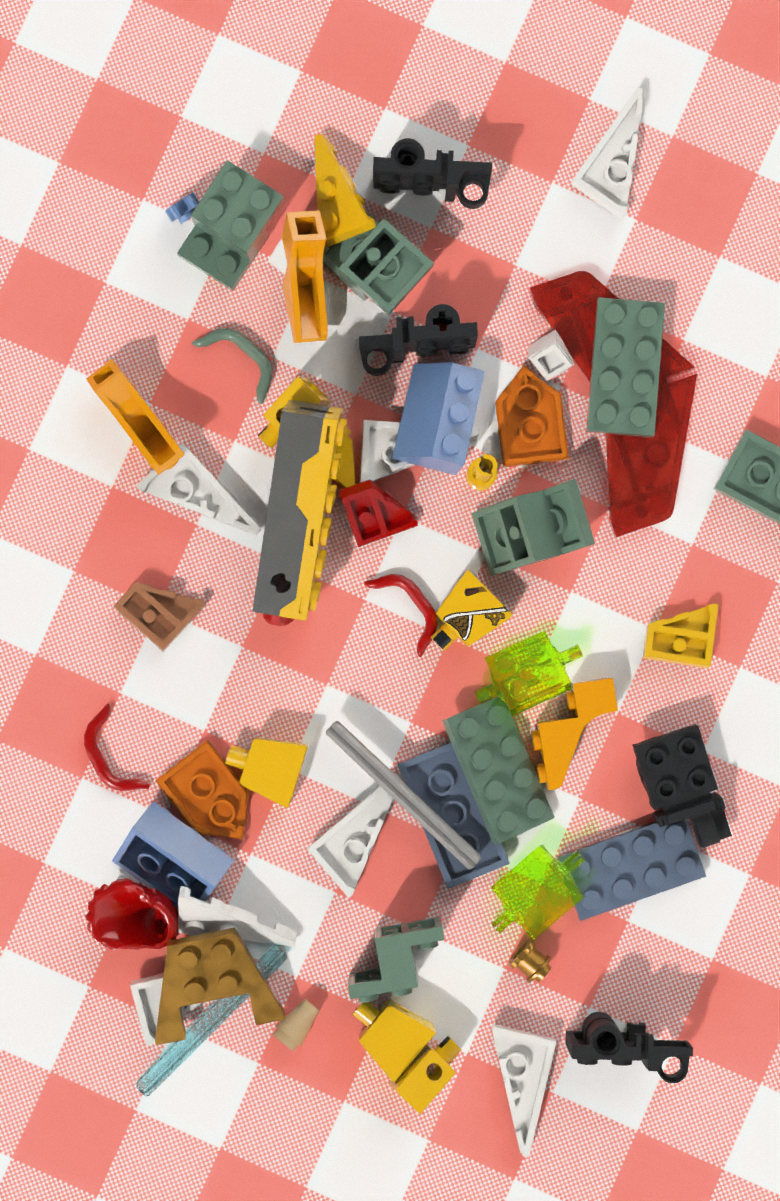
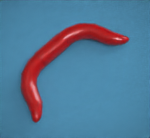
(419, 600)
(98, 760)

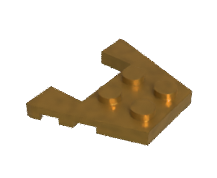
(207, 970)

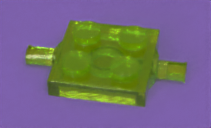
(528, 673)
(538, 891)

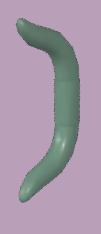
(247, 347)

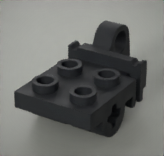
(430, 175)
(420, 339)
(680, 783)
(626, 1046)

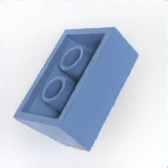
(438, 416)
(171, 855)

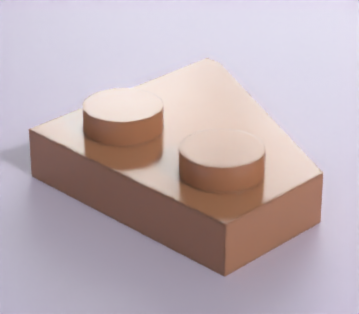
(158, 613)

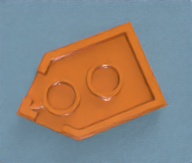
(530, 422)
(207, 793)

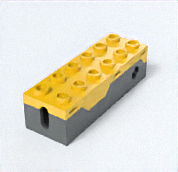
(298, 510)

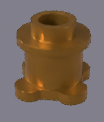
(531, 962)

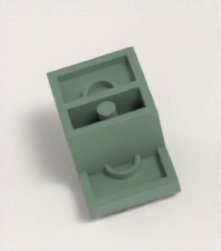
(230, 225)
(378, 265)
(533, 527)
(395, 959)

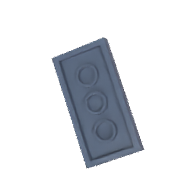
(444, 788)
(635, 866)

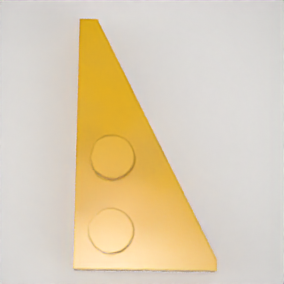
(337, 197)

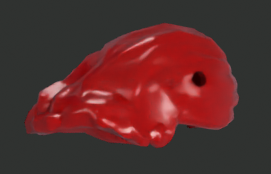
(131, 916)

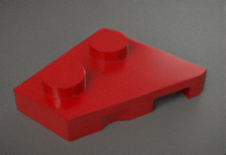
(374, 513)

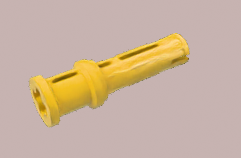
(482, 479)

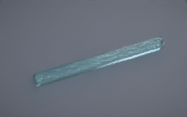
(204, 1027)

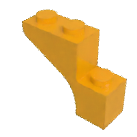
(303, 280)
(135, 417)
(559, 737)

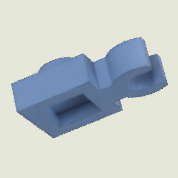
(182, 209)

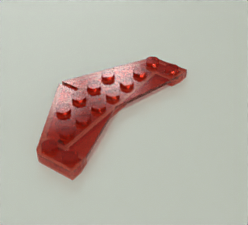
(639, 468)

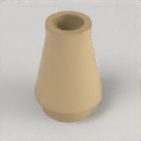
(296, 1025)

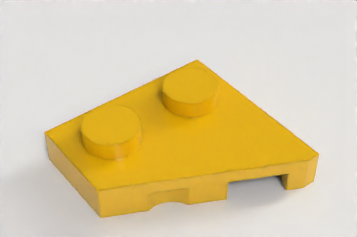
(683, 638)

